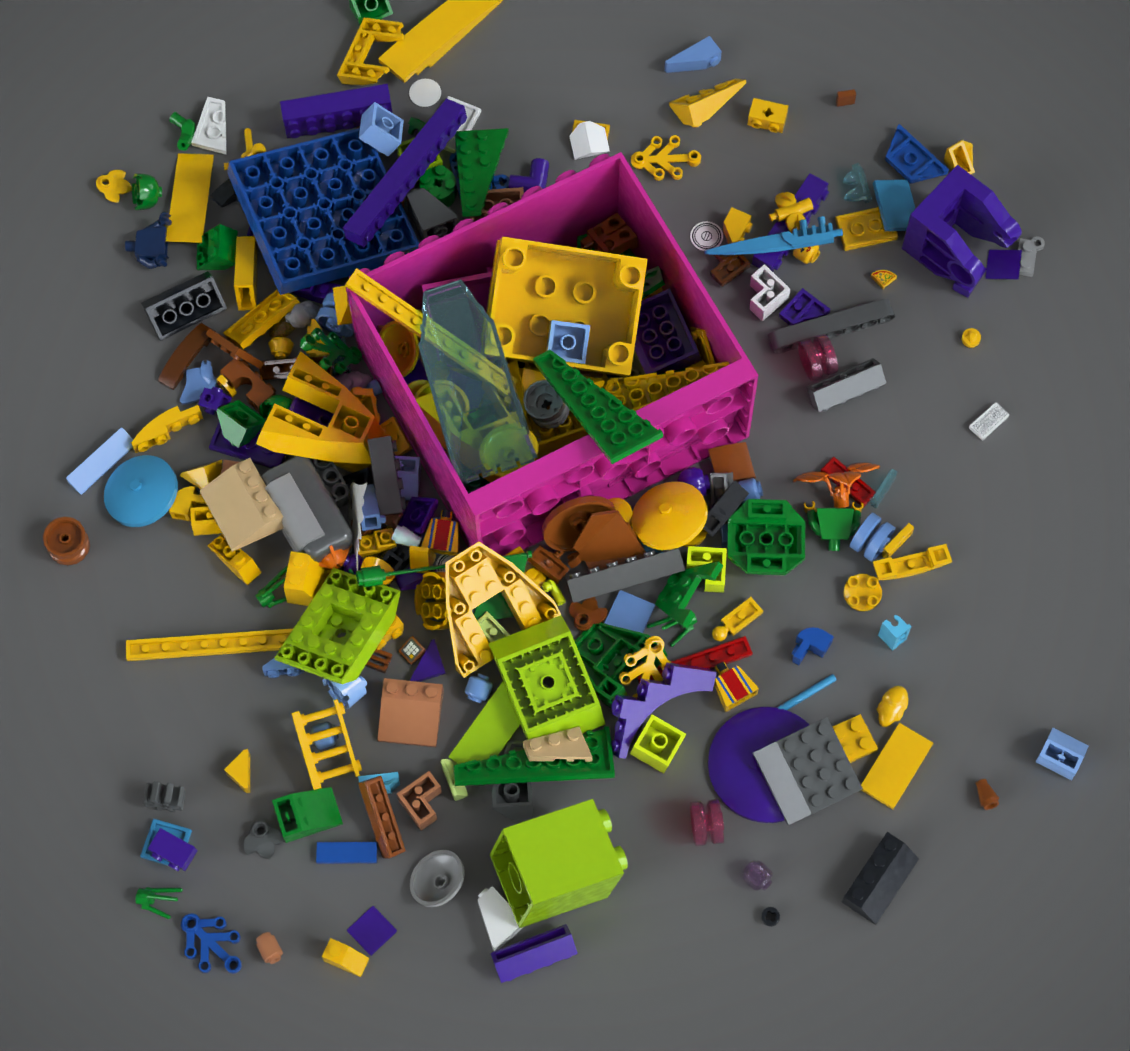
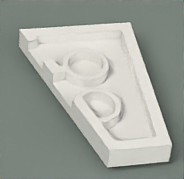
(212, 127)

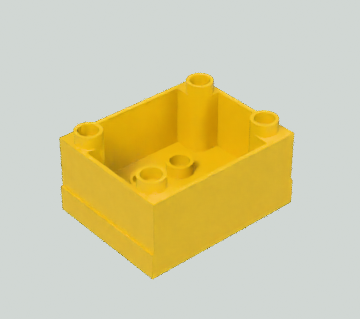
(571, 285)

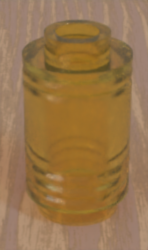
(281, 329)

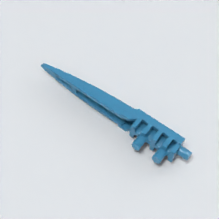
(784, 241)

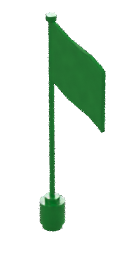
(495, 605)

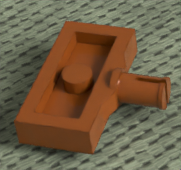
(549, 563)

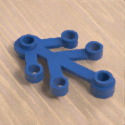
(208, 941)

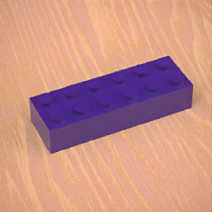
(331, 110)

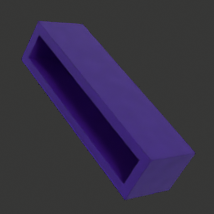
(534, 953)

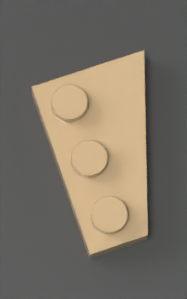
(560, 745)

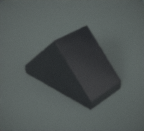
(359, 477)

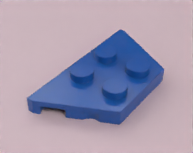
(912, 158)

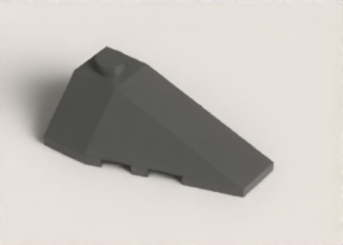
(513, 799)

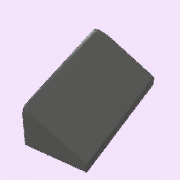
(719, 483)

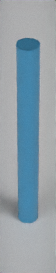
(808, 692)

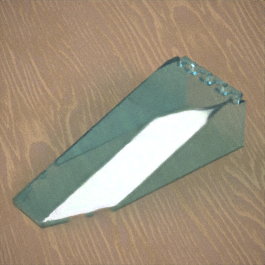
(472, 385)

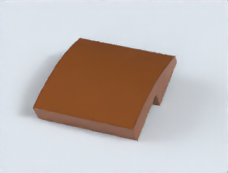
(733, 459)

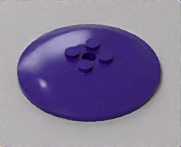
(733, 767)

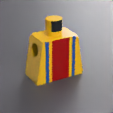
(442, 535)
(733, 686)

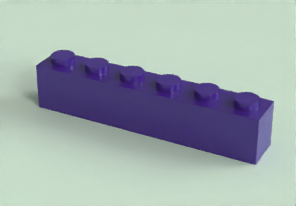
(813, 188)

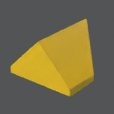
(960, 154)
(203, 474)

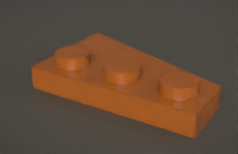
(236, 352)

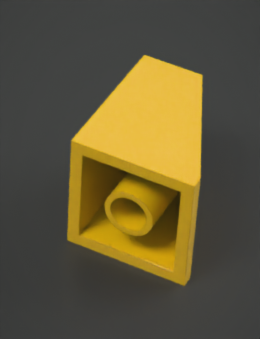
(303, 578)

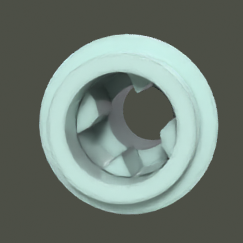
(405, 537)

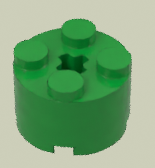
(440, 183)

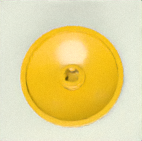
(669, 515)

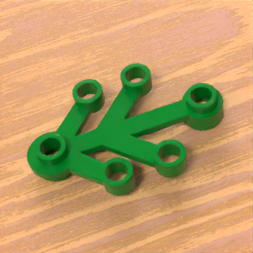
(351, 354)

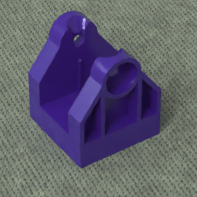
(972, 207)

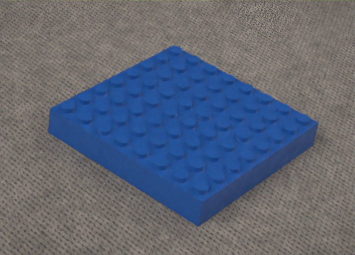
(303, 199)

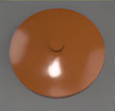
(567, 520)

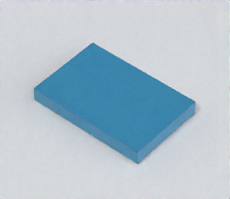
(894, 203)

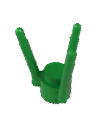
(266, 596)
(694, 621)
(147, 896)

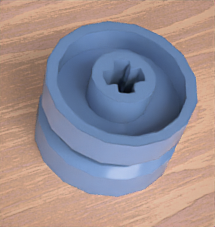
(327, 318)
(872, 537)

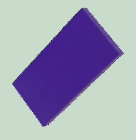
(257, 453)

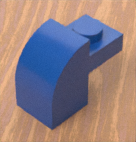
(811, 640)

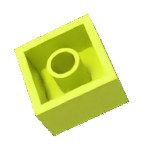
(657, 744)

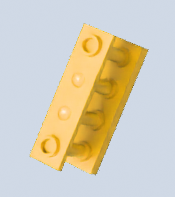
(306, 739)

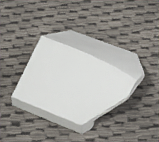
(588, 140)

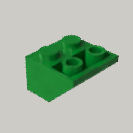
(217, 249)

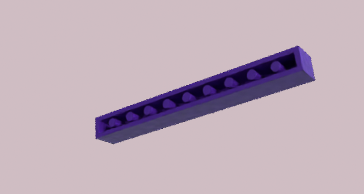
(405, 173)

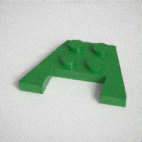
(681, 588)

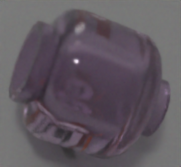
(757, 875)

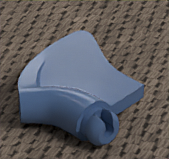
(196, 381)

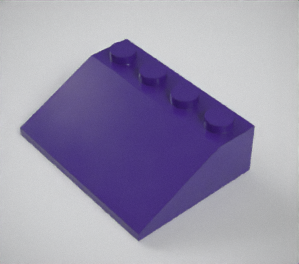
(663, 336)

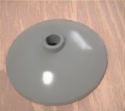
(437, 878)

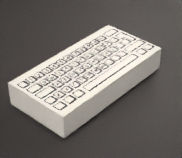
(989, 421)

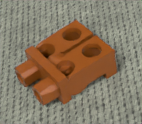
(610, 236)

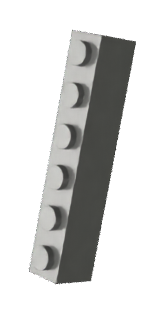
(624, 574)

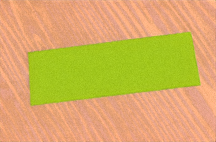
(489, 730)

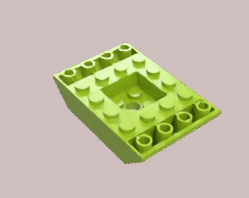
(335, 609)
(541, 653)

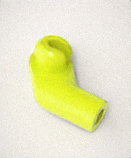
(551, 586)

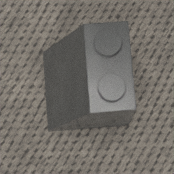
(430, 214)

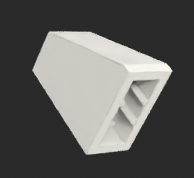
(497, 918)

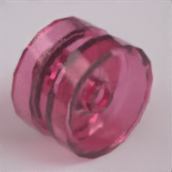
(818, 357)
(706, 822)

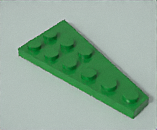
(477, 162)

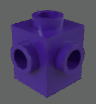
(213, 399)

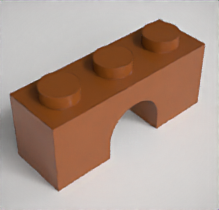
(239, 373)

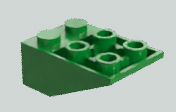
(307, 813)

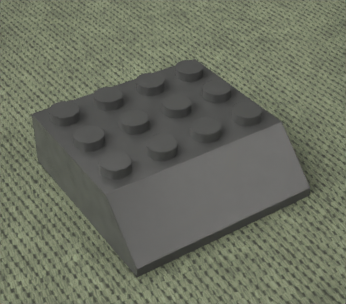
(807, 771)

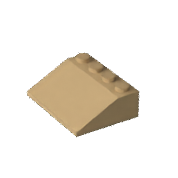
(242, 505)

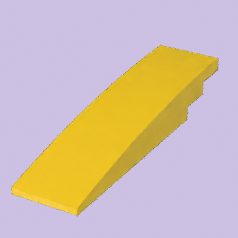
(435, 36)

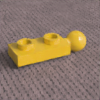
(737, 619)

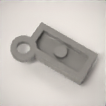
(1029, 254)

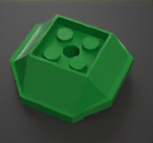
(768, 520)

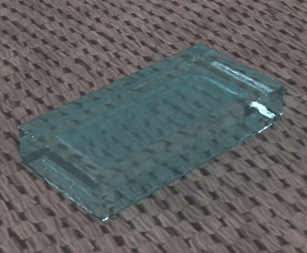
(884, 487)

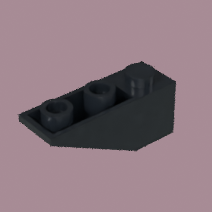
(724, 507)

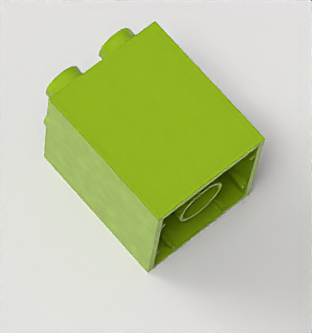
(557, 862)

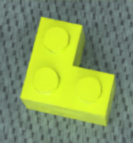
(703, 555)

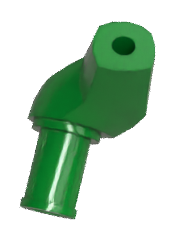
(187, 130)

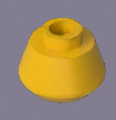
(280, 347)

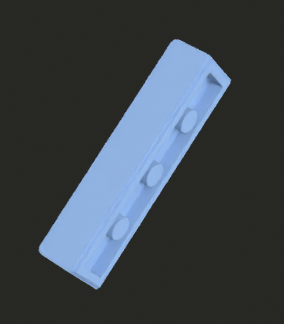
(100, 461)

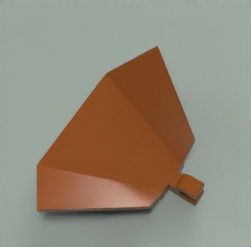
(605, 540)

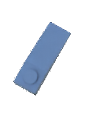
(697, 57)

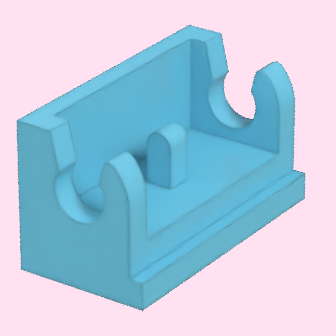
(894, 635)

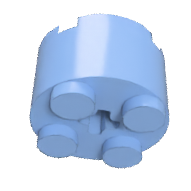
(347, 693)

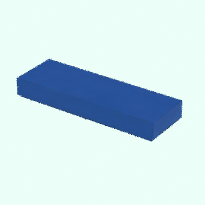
(346, 852)

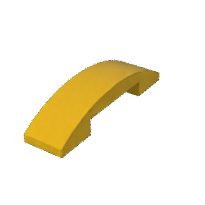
(912, 564)

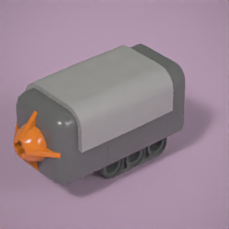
(312, 509)

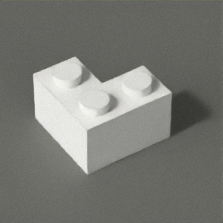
(771, 292)

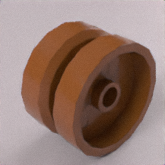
(66, 541)

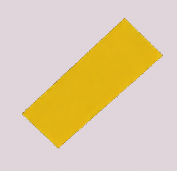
(190, 198)

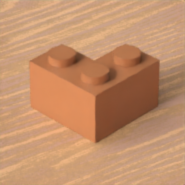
(416, 798)

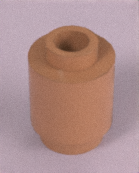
(269, 948)

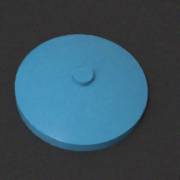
(140, 491)

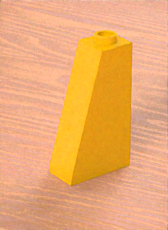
(246, 273)

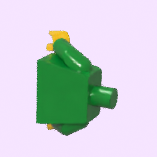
(834, 523)

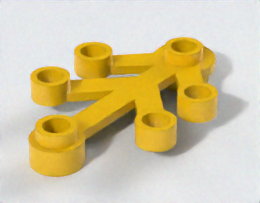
(664, 159)
(648, 667)

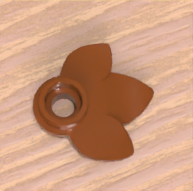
(587, 611)

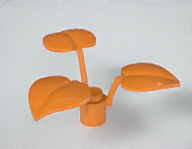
(841, 494)

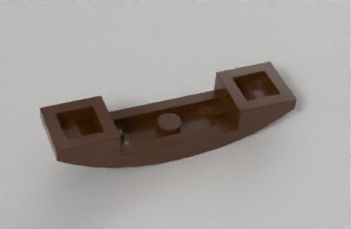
(184, 355)

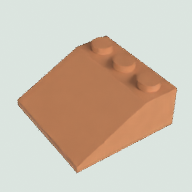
(410, 712)

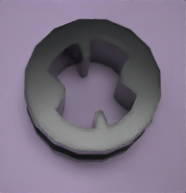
(772, 910)

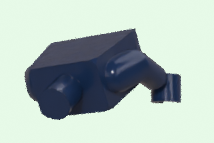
(151, 243)

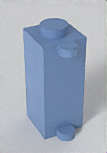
(370, 509)

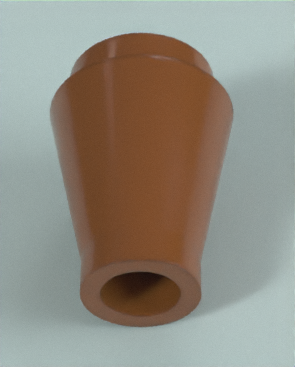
(987, 796)

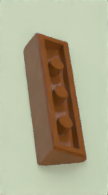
(381, 817)

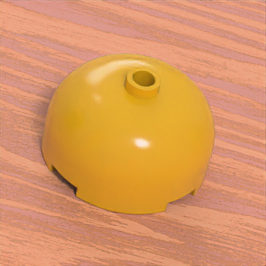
(432, 586)

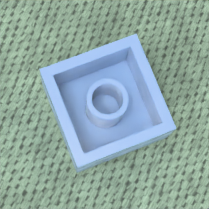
(381, 129)
(568, 340)

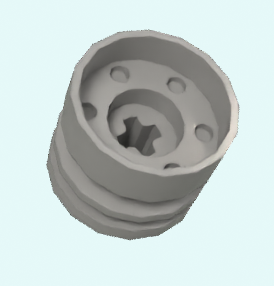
(537, 399)

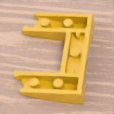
(352, 69)

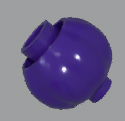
(695, 477)

